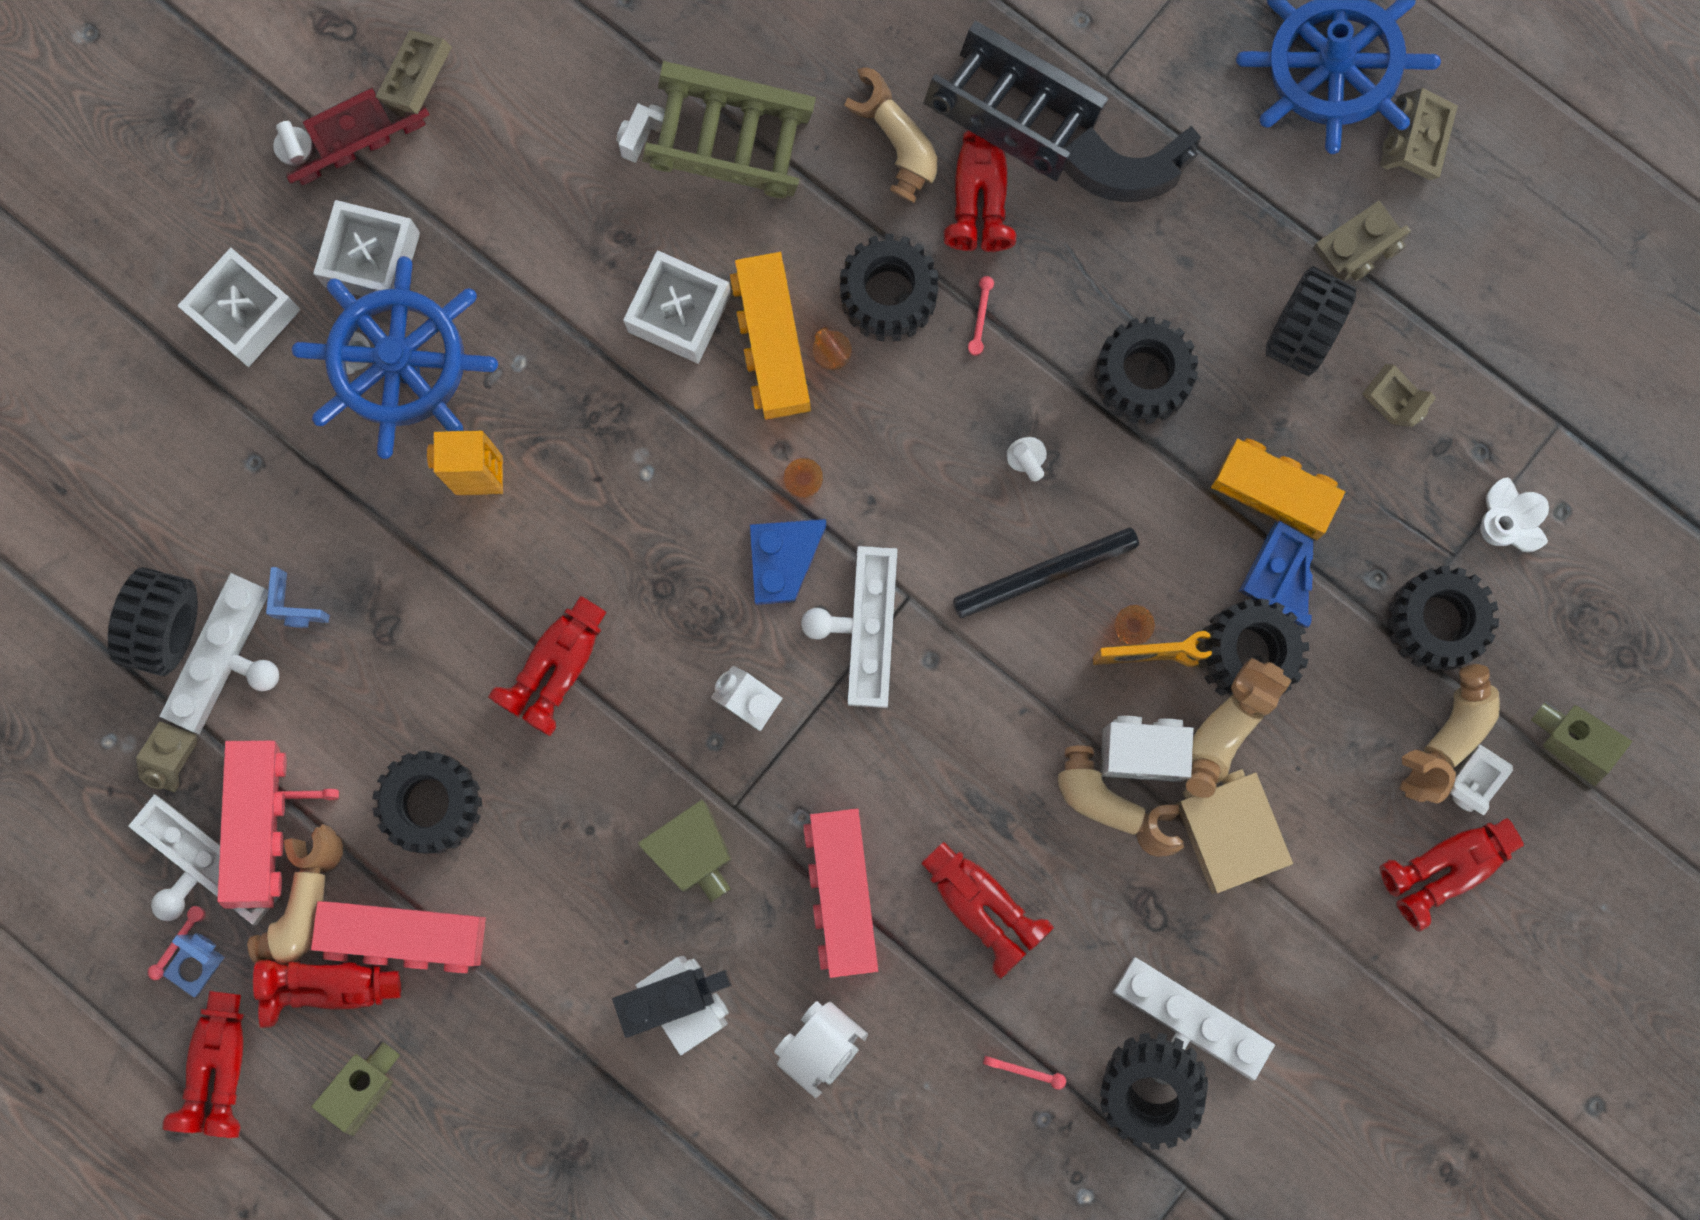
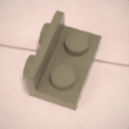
(413, 72)
(1426, 140)
(1362, 241)

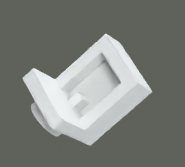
(635, 132)
(746, 697)
(1479, 779)

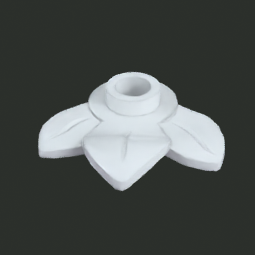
(1518, 514)

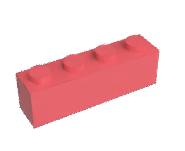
(250, 824)
(843, 893)
(398, 934)

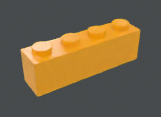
(772, 336)

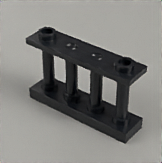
(1028, 74)

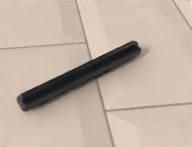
(1045, 572)

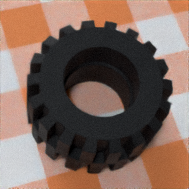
(893, 257)
(1311, 321)
(1154, 340)
(1469, 600)
(152, 621)
(1270, 623)
(394, 795)
(1146, 1120)

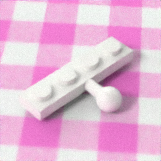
(869, 627)
(218, 654)
(190, 850)
(1193, 1019)

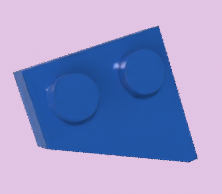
(782, 558)
(1283, 572)

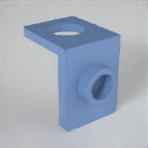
(292, 616)
(201, 949)

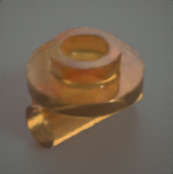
(831, 349)

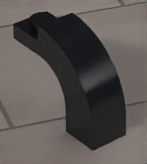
(1125, 178)

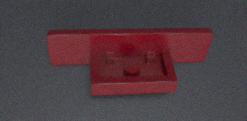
(348, 128)

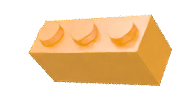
(466, 462)
(1278, 488)

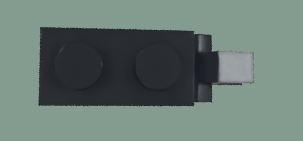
(667, 1000)

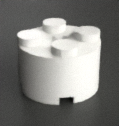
(820, 1047)

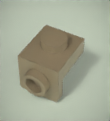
(1397, 397)
(165, 756)

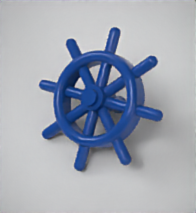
(1338, 62)
(394, 357)

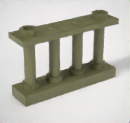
(754, 101)

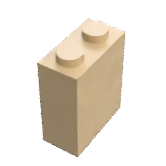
(1234, 832)

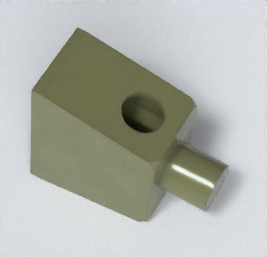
(1597, 743)
(691, 851)
(342, 1101)

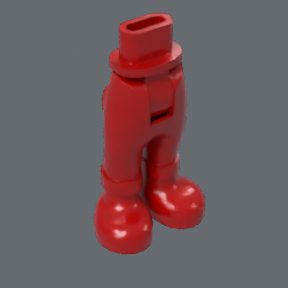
(985, 168)
(563, 645)
(1472, 860)
(967, 889)
(319, 987)
(217, 1045)

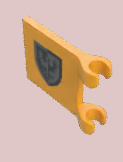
(1151, 652)

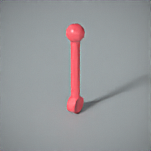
(976, 346)
(328, 794)
(194, 914)
(1057, 1080)

